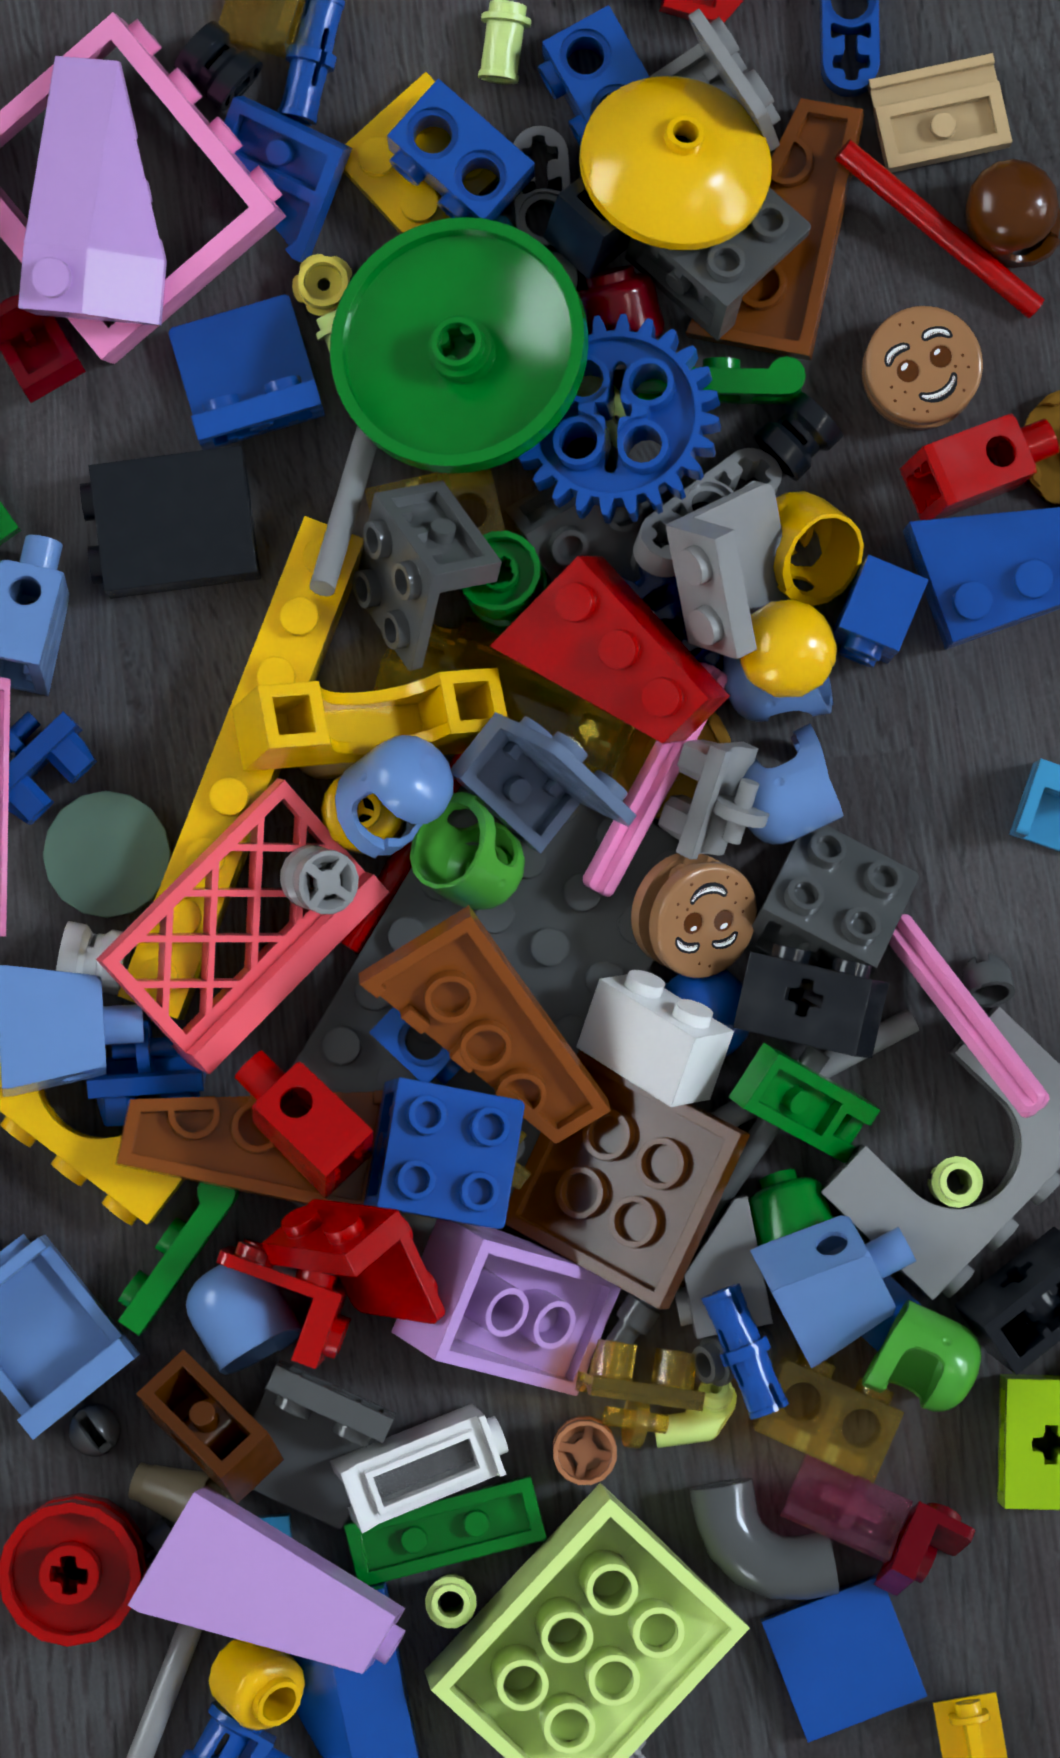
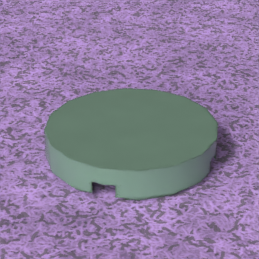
(106, 854)

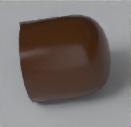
(1012, 210)

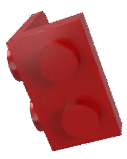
(367, 1250)
(324, 1325)

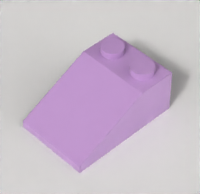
(510, 1308)

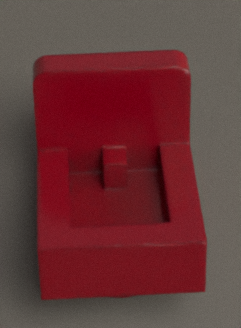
(36, 350)

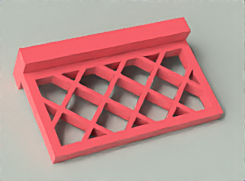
(266, 974)

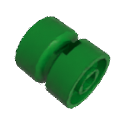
(517, 586)

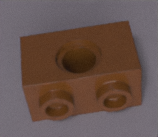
(210, 1426)

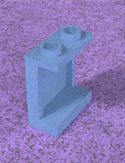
(52, 1335)

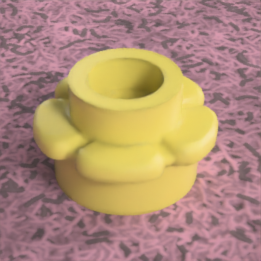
(314, 270)

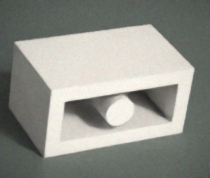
(655, 1038)

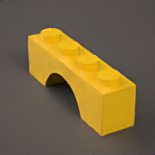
(314, 726)
(83, 1157)

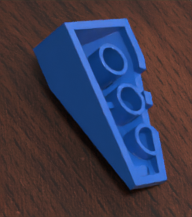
(358, 1712)

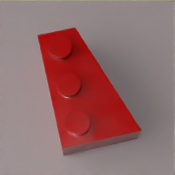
(613, 652)

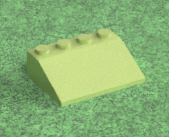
(586, 1641)

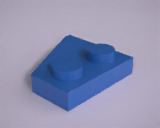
(300, 163)

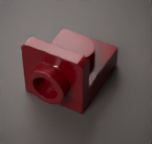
(924, 1532)

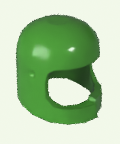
(485, 872)
(928, 1357)

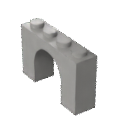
(947, 1236)

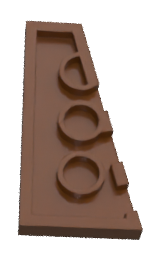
(482, 1012)
(220, 1146)

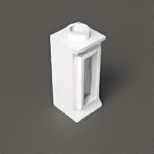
(421, 1465)

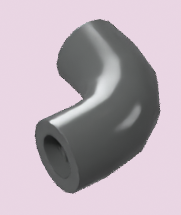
(752, 1553)

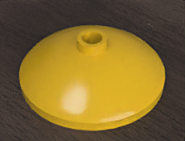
(672, 189)

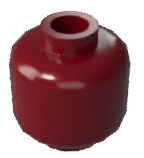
(618, 293)

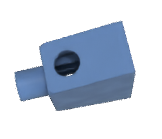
(33, 631)
(57, 1028)
(832, 1282)

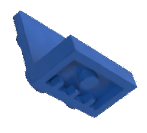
(245, 372)
(444, 1153)

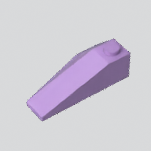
(91, 214)

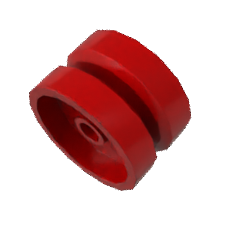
(42, 1592)

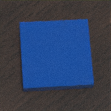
(843, 1658)

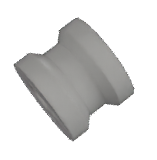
(333, 883)

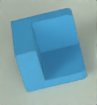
(1039, 807)

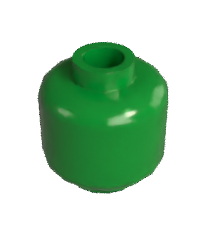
(787, 1205)

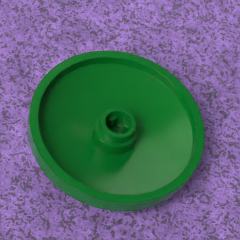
(459, 345)

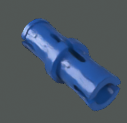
(311, 60)
(745, 1351)

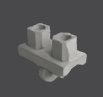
(720, 802)

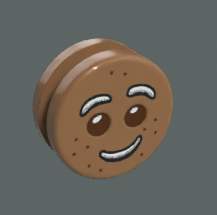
(922, 367)
(693, 915)

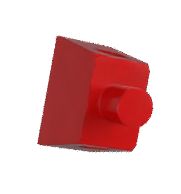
(957, 470)
(324, 1142)

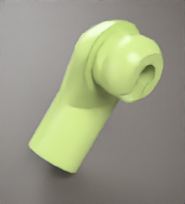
(703, 1425)

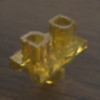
(612, 1378)

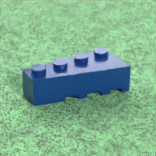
(987, 570)

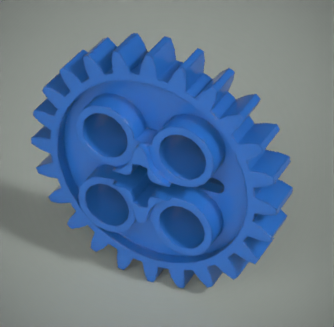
(672, 420)

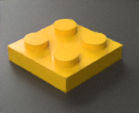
(383, 185)

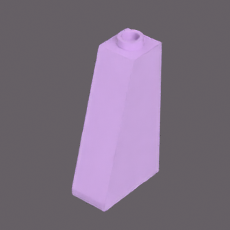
(264, 1588)

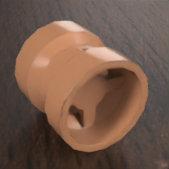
(584, 1460)

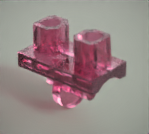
(846, 1508)

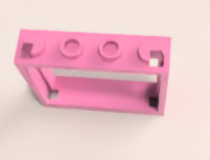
(214, 138)

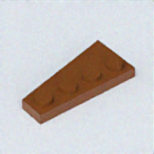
(787, 303)

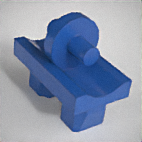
(55, 744)
(142, 1070)

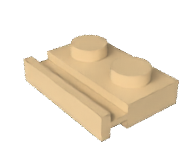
(939, 113)

